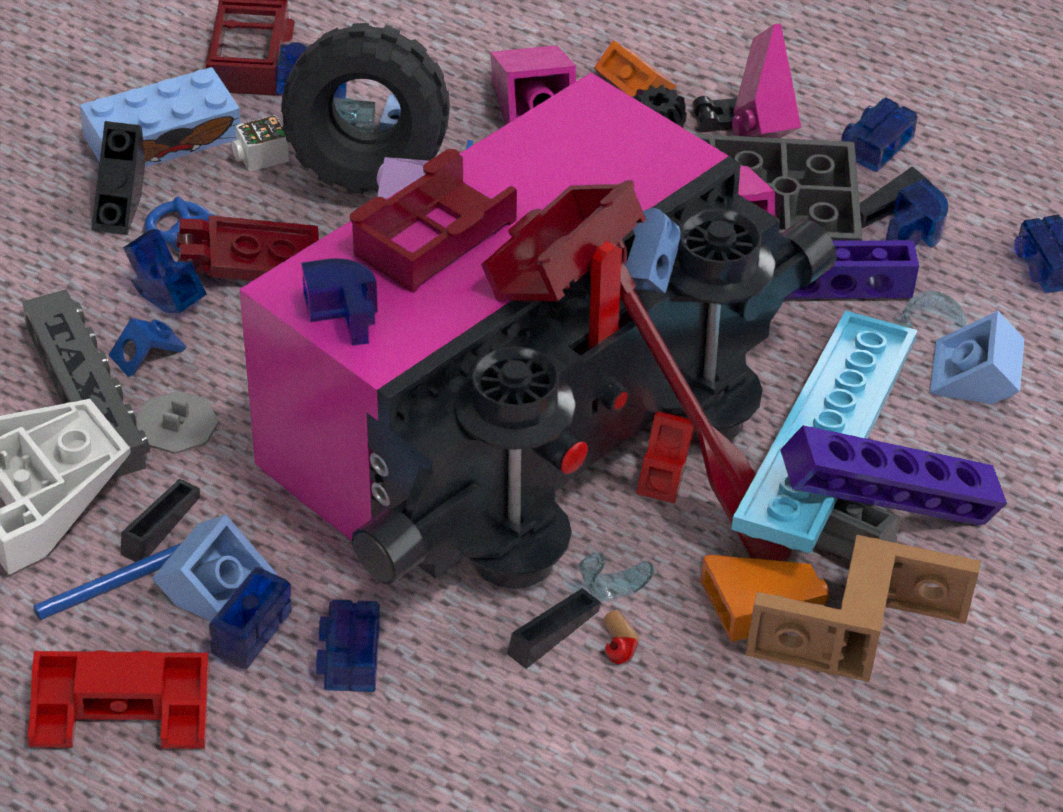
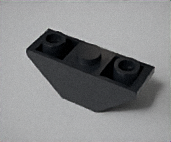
(119, 177)

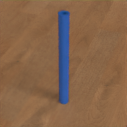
(103, 584)

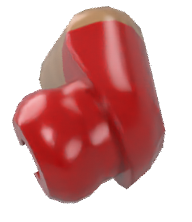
(624, 638)

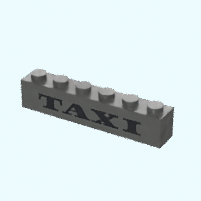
(79, 370)

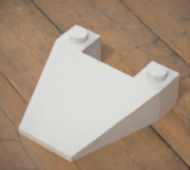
(50, 473)

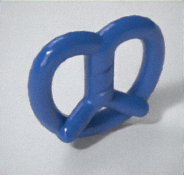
(184, 209)

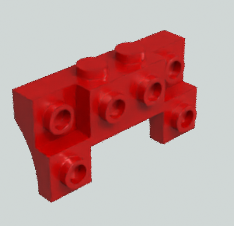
(119, 688)

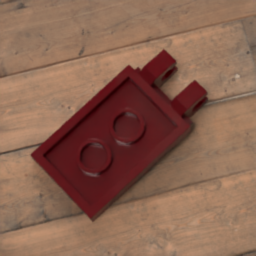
(240, 246)

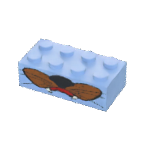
(174, 114)

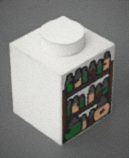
(260, 143)

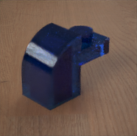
(919, 214)
(159, 278)
(341, 290)

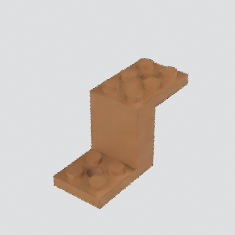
(848, 638)

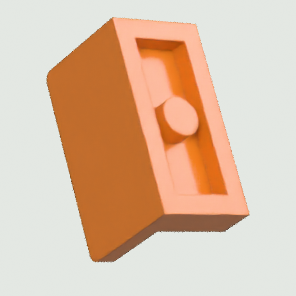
(629, 70)

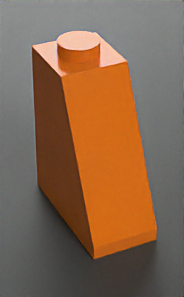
(736, 580)

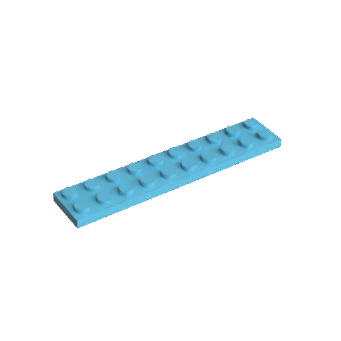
(840, 397)

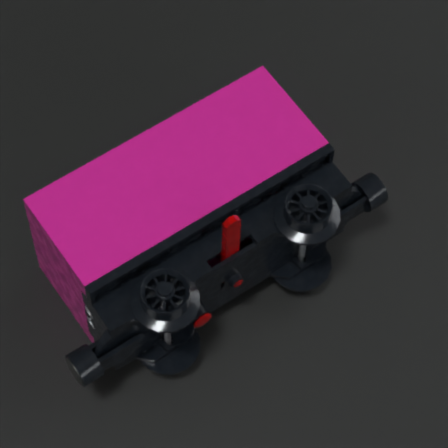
(483, 407)

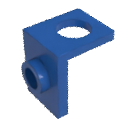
(145, 335)

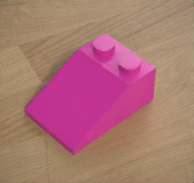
(766, 94)

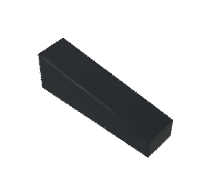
(883, 201)
(158, 520)
(551, 627)

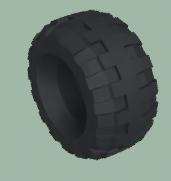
(333, 146)

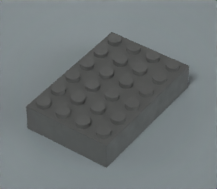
(808, 176)

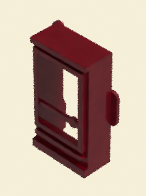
(250, 74)
(441, 188)
(561, 241)

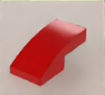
(665, 457)

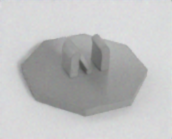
(177, 421)

